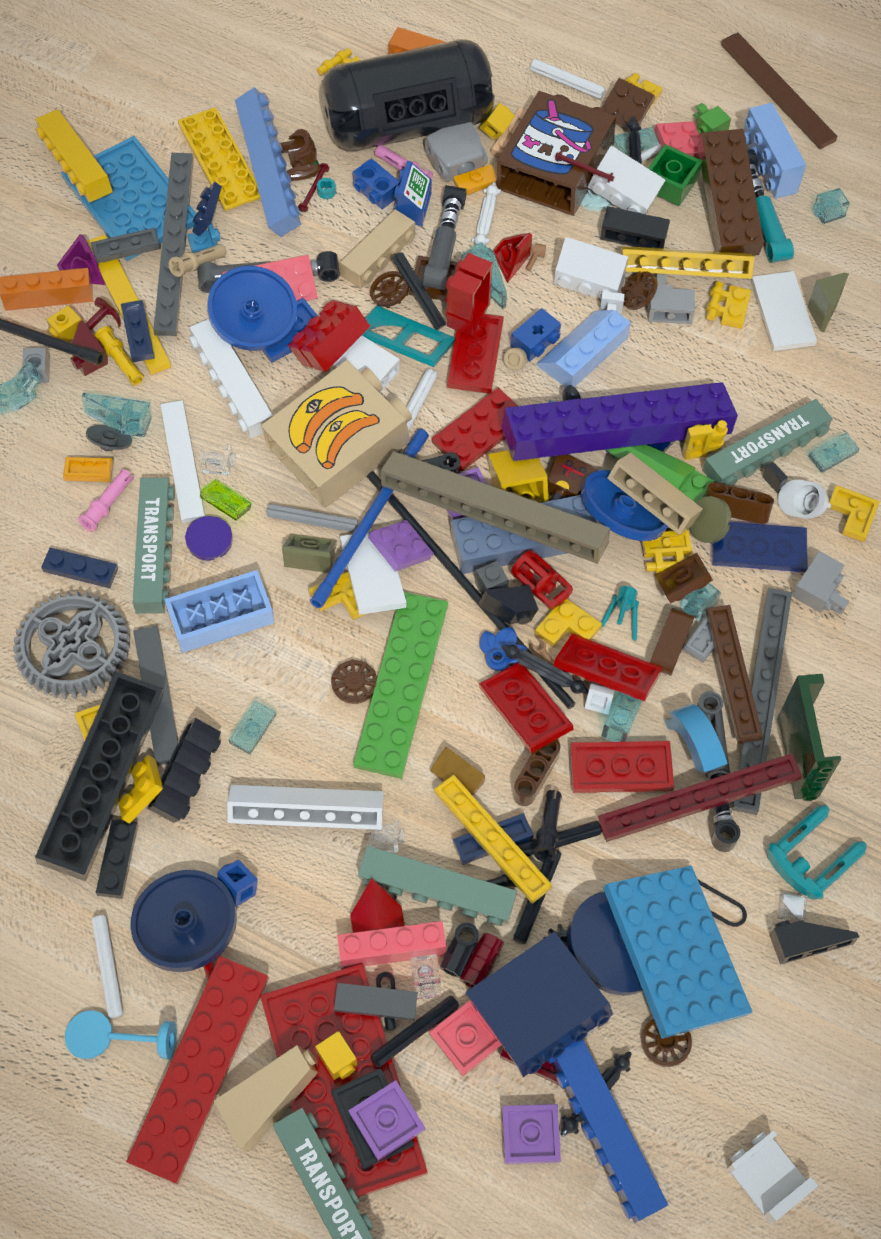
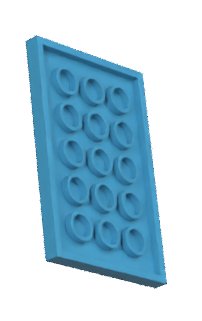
(137, 193)
(677, 951)

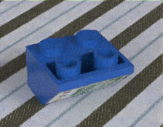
(413, 193)

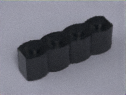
(184, 770)

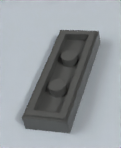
(125, 245)
(376, 1001)

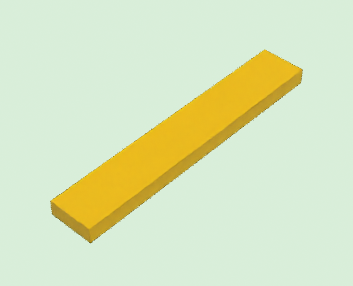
(493, 839)

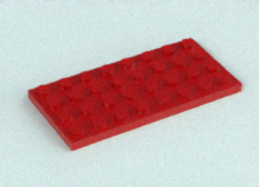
(305, 1018)

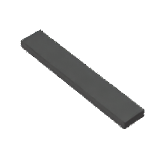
(153, 671)

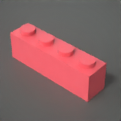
(391, 944)

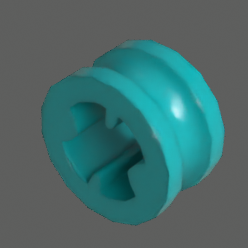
(326, 183)

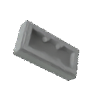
(700, 643)

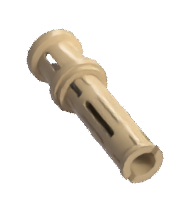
(191, 261)

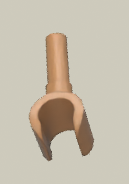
(539, 250)
(542, 650)

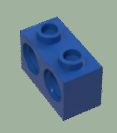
(375, 183)

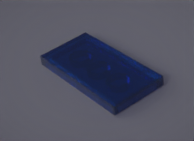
(762, 547)

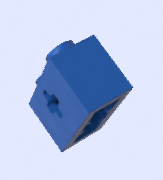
(536, 334)

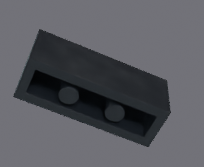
(634, 228)

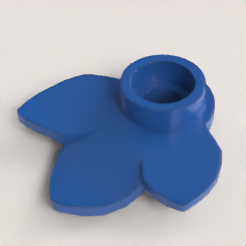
(492, 644)

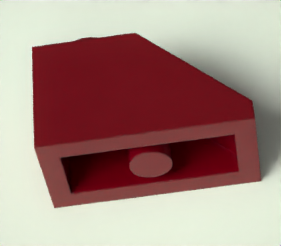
(85, 338)

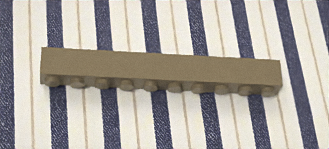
(495, 507)

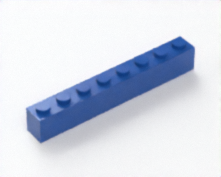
(609, 1132)

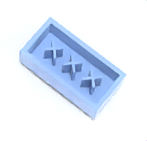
(775, 150)
(219, 611)

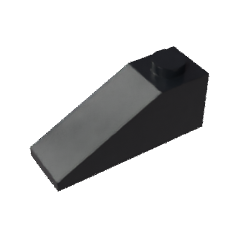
(805, 939)

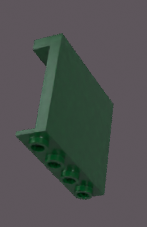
(802, 737)

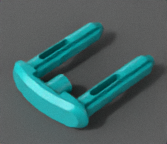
(793, 872)

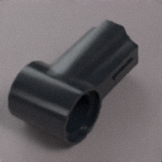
(459, 951)

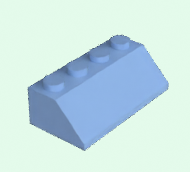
(586, 347)

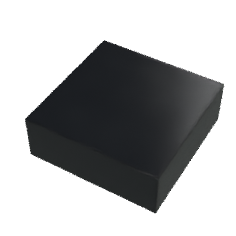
(775, 477)

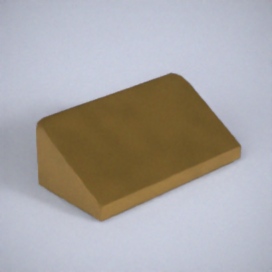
(451, 764)

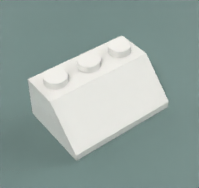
(633, 185)
(590, 269)

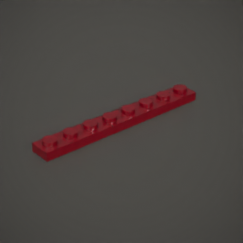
(699, 797)

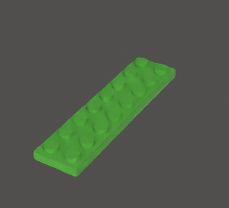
(401, 686)

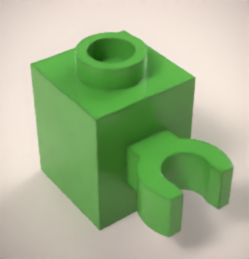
(711, 120)

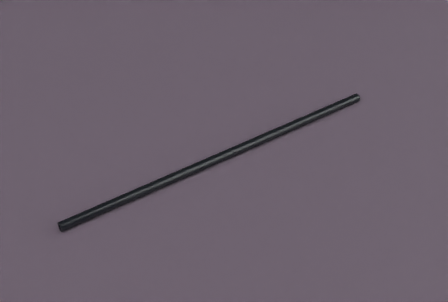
(461, 579)

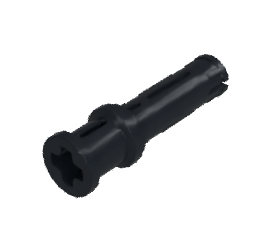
(547, 834)

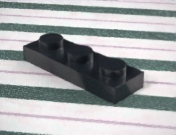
(116, 859)

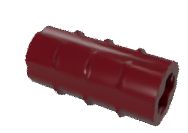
(482, 960)

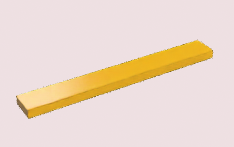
(122, 292)

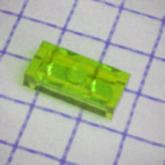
(225, 500)

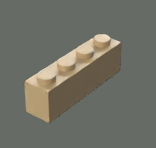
(377, 249)
(655, 493)

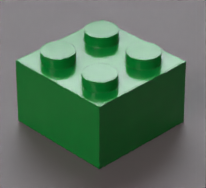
(679, 172)

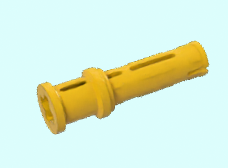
(114, 349)

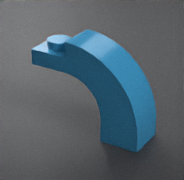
(699, 737)

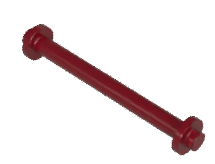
(609, 177)
(303, 206)

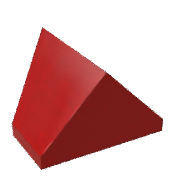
(513, 253)
(376, 910)

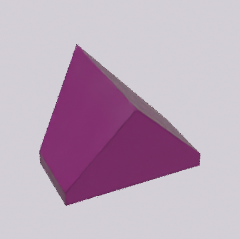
(81, 256)

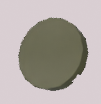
(713, 520)

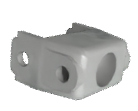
(455, 150)

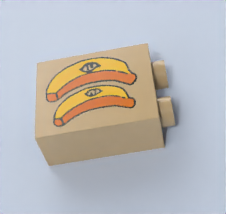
(338, 432)

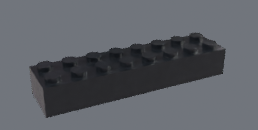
(99, 776)

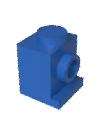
(239, 881)

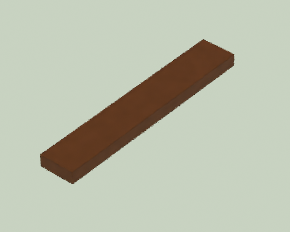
(734, 674)

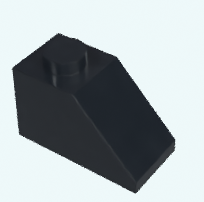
(511, 604)

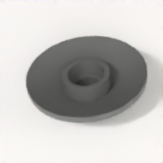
(108, 438)

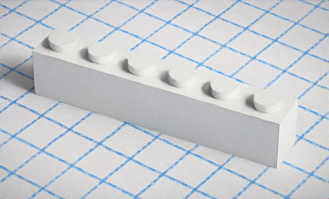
(231, 378)
(305, 807)

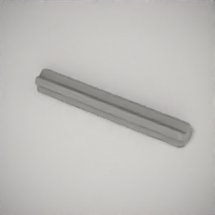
(312, 517)

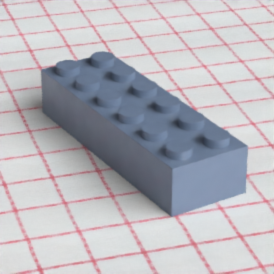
(482, 544)

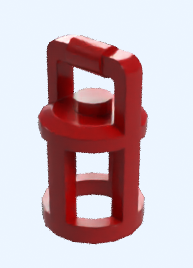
(548, 580)

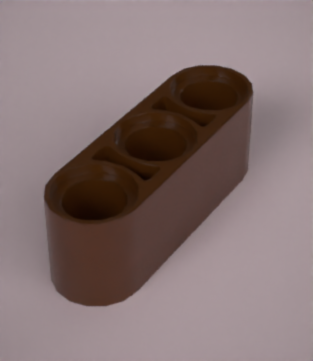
(743, 503)
(672, 640)
(533, 781)

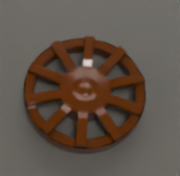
(389, 289)
(639, 290)
(354, 681)
(665, 1045)

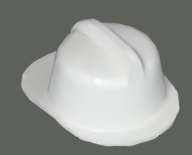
(803, 499)

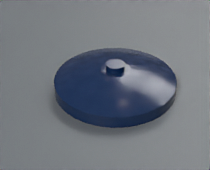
(183, 920)
(600, 947)

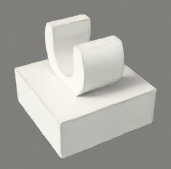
(612, 301)
(599, 699)

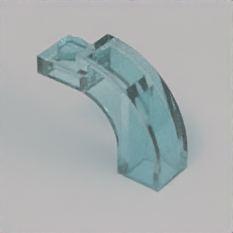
(19, 390)

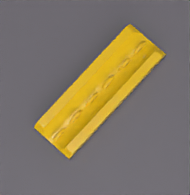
(220, 158)

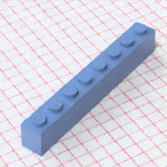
(268, 162)

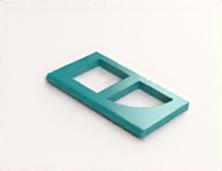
(383, 317)

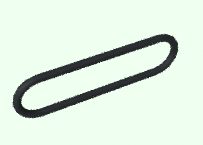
(730, 900)

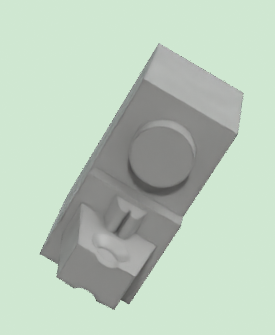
(671, 304)
(819, 585)

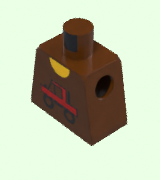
(567, 477)

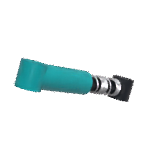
(777, 245)

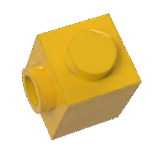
(497, 121)
(63, 324)
(337, 1056)

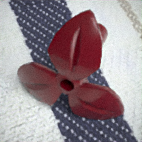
(105, 309)

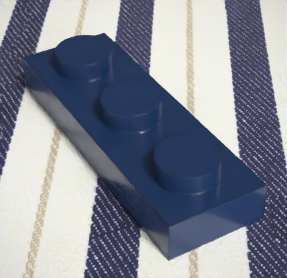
(206, 208)
(137, 331)
(79, 567)
(470, 850)

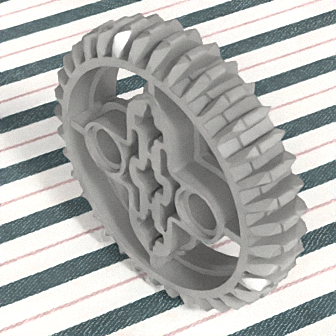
(71, 644)

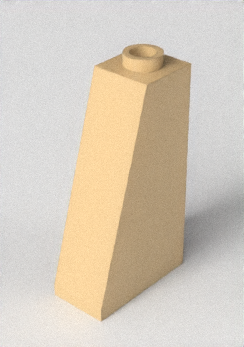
(264, 1096)

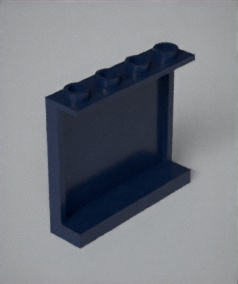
(540, 1004)

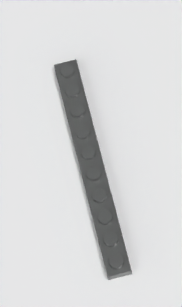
(173, 243)
(765, 685)

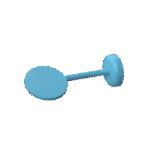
(91, 1035)

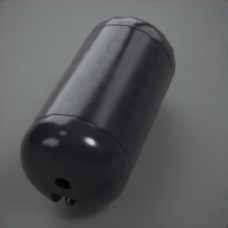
(406, 94)

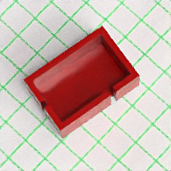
(468, 294)
(329, 335)

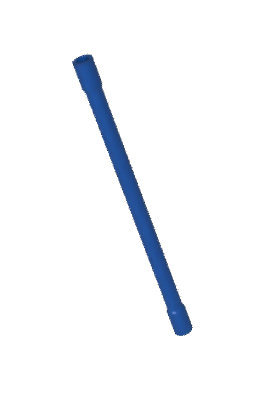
(326, 587)

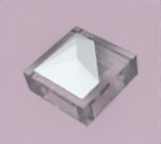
(792, 907)

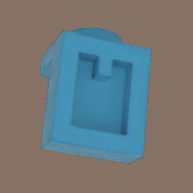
(206, 240)

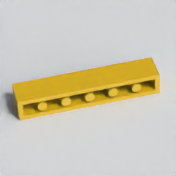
(73, 156)
(689, 262)

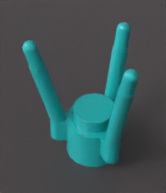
(625, 601)

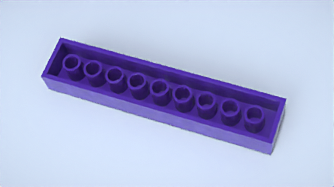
(614, 420)

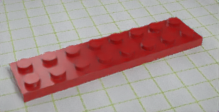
(197, 1070)

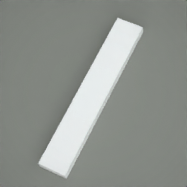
(182, 461)

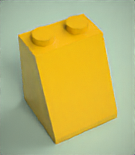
(521, 477)

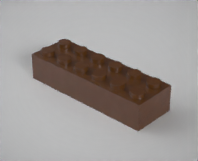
(730, 192)

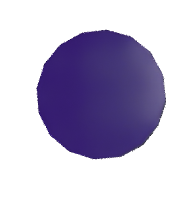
(208, 538)

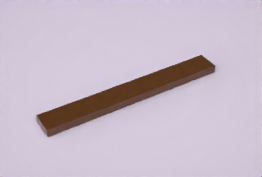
(779, 90)

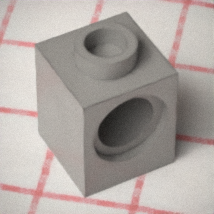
(41, 359)

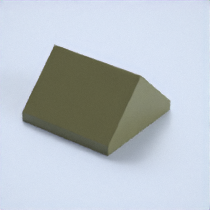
(826, 298)
(309, 553)

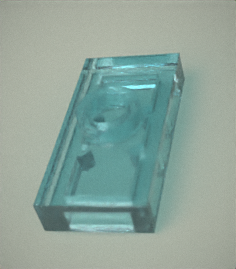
(647, 138)
(833, 452)
(252, 727)

